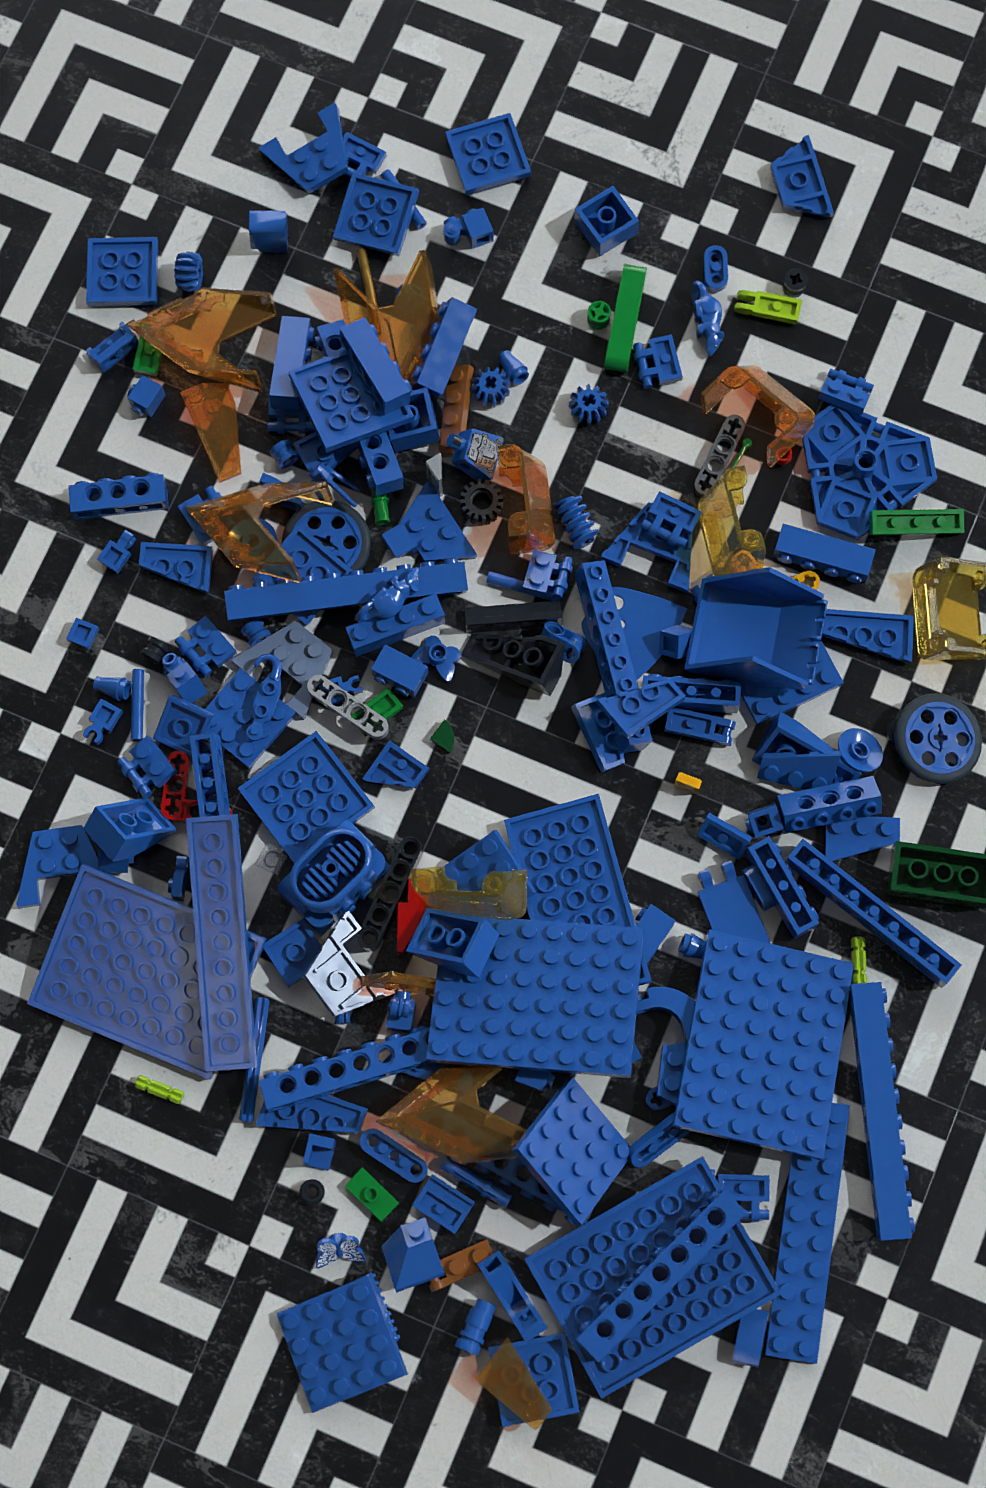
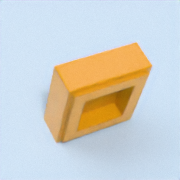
(688, 783)

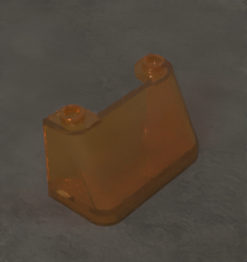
(534, 526)

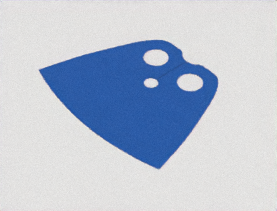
(644, 619)

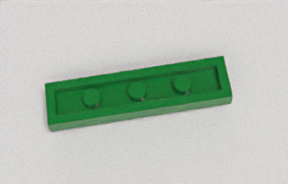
(916, 522)

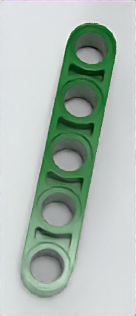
(625, 318)

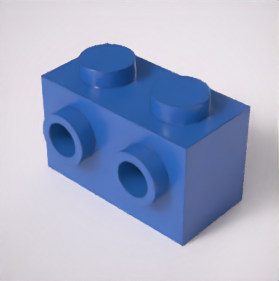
(399, 671)

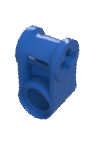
(562, 634)

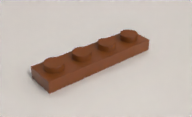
(455, 406)

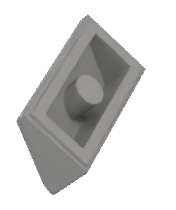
(435, 473)

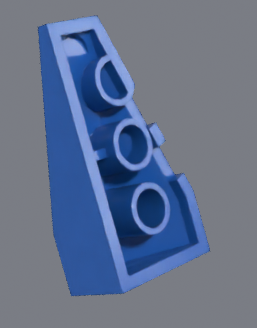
(791, 736)

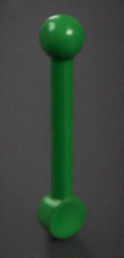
(746, 445)

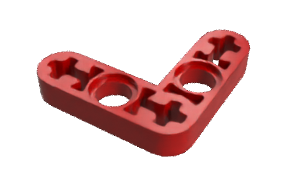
(184, 805)

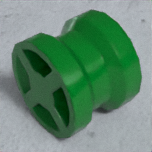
(597, 310)

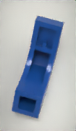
(670, 1001)
(512, 1296)

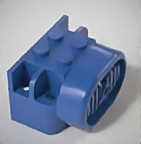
(333, 876)

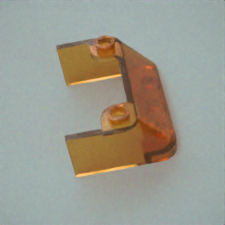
(791, 416)

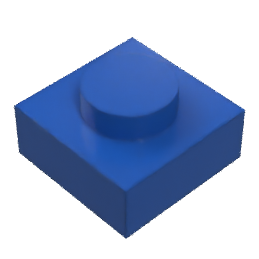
(82, 633)

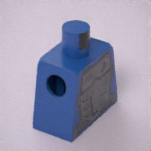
(475, 453)

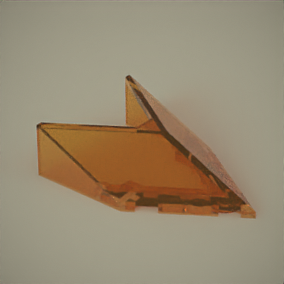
(405, 323)
(194, 327)
(239, 534)
(447, 1116)

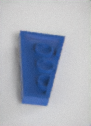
(875, 632)

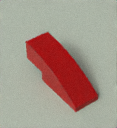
(409, 918)

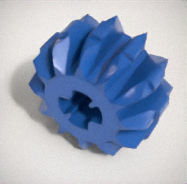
(188, 271)
(490, 395)
(583, 398)

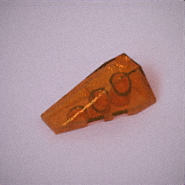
(215, 421)

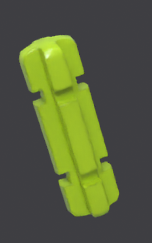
(859, 960)
(159, 1089)

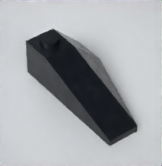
(526, 660)

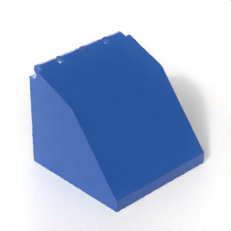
(757, 629)

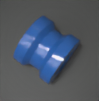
(284, 454)
(255, 631)

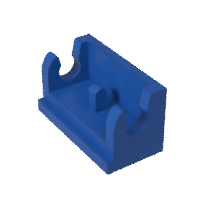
(113, 348)

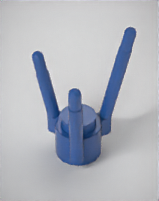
(325, 473)

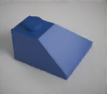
(412, 1255)

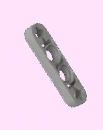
(349, 705)

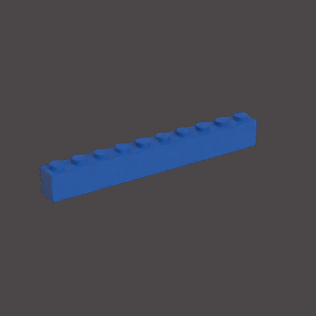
(338, 591)
(880, 1112)

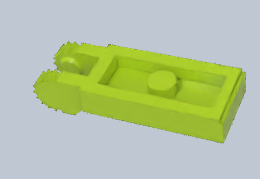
(769, 306)

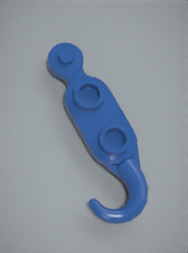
(266, 698)

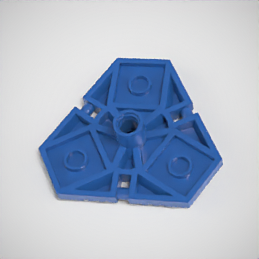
(898, 463)

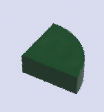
(444, 737)

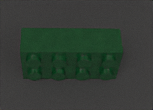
(937, 874)

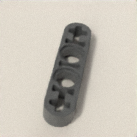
(718, 455)

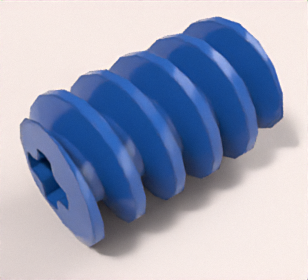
(575, 521)

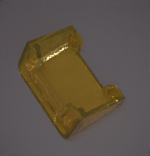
(725, 543)
(949, 609)
(502, 895)

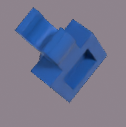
(116, 554)

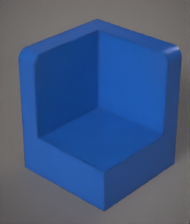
(399, 541)
(675, 641)
(319, 1152)

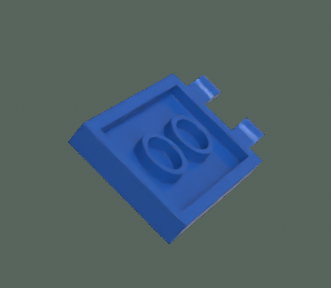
(731, 905)

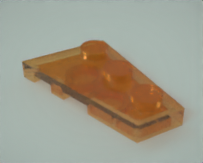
(400, 981)
(514, 1386)

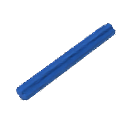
(252, 1074)

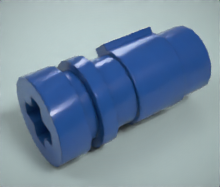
(476, 1326)

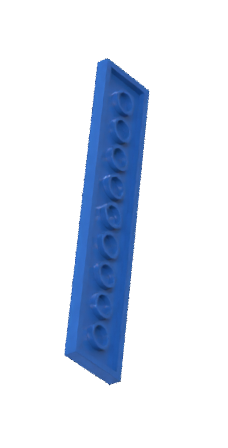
(221, 942)
(807, 1247)

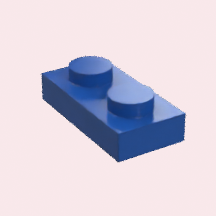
(724, 836)

